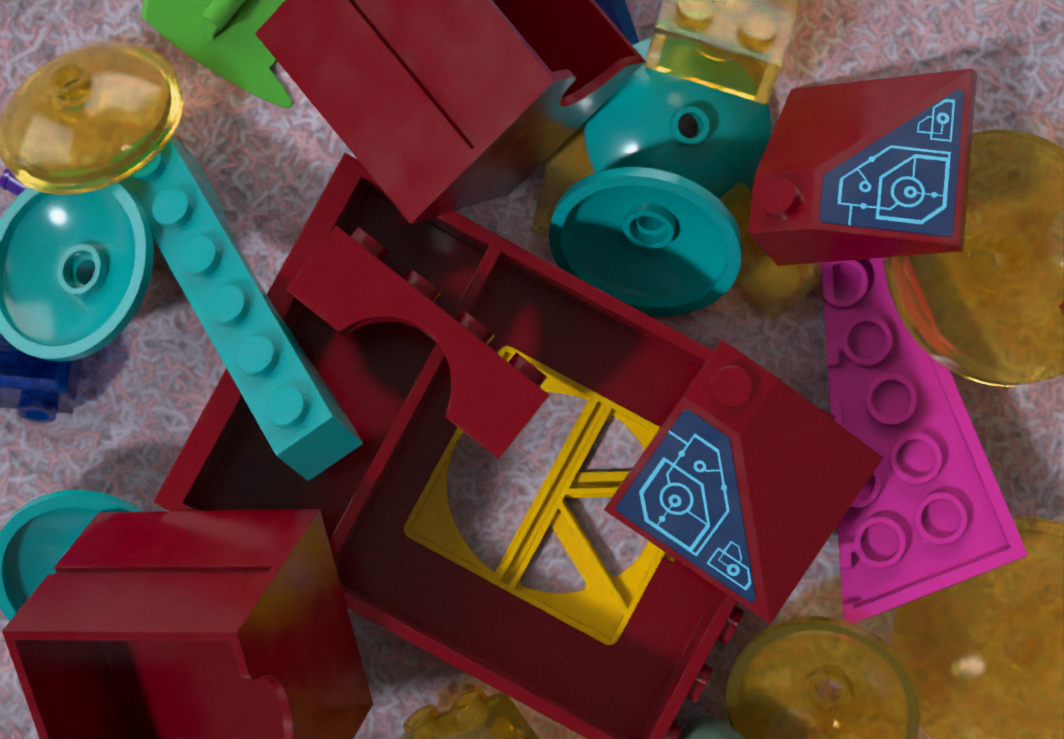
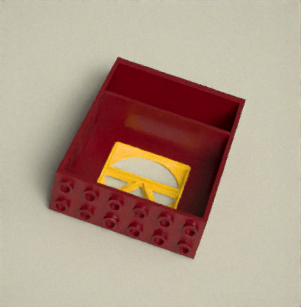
(591, 658)

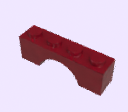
(354, 288)

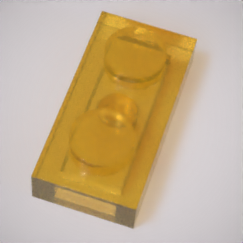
(768, 285)

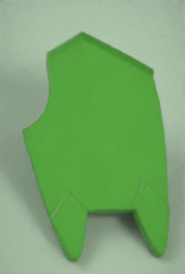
(222, 39)

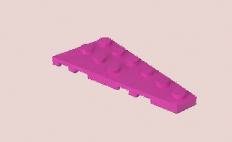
(933, 500)

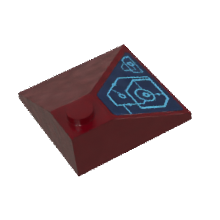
(867, 170)
(744, 481)

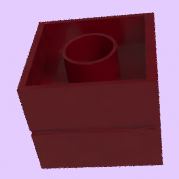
(450, 93)
(192, 631)

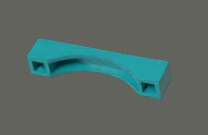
(250, 336)

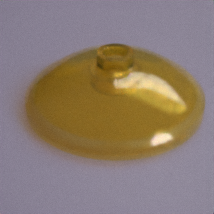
(90, 117)
(780, 695)

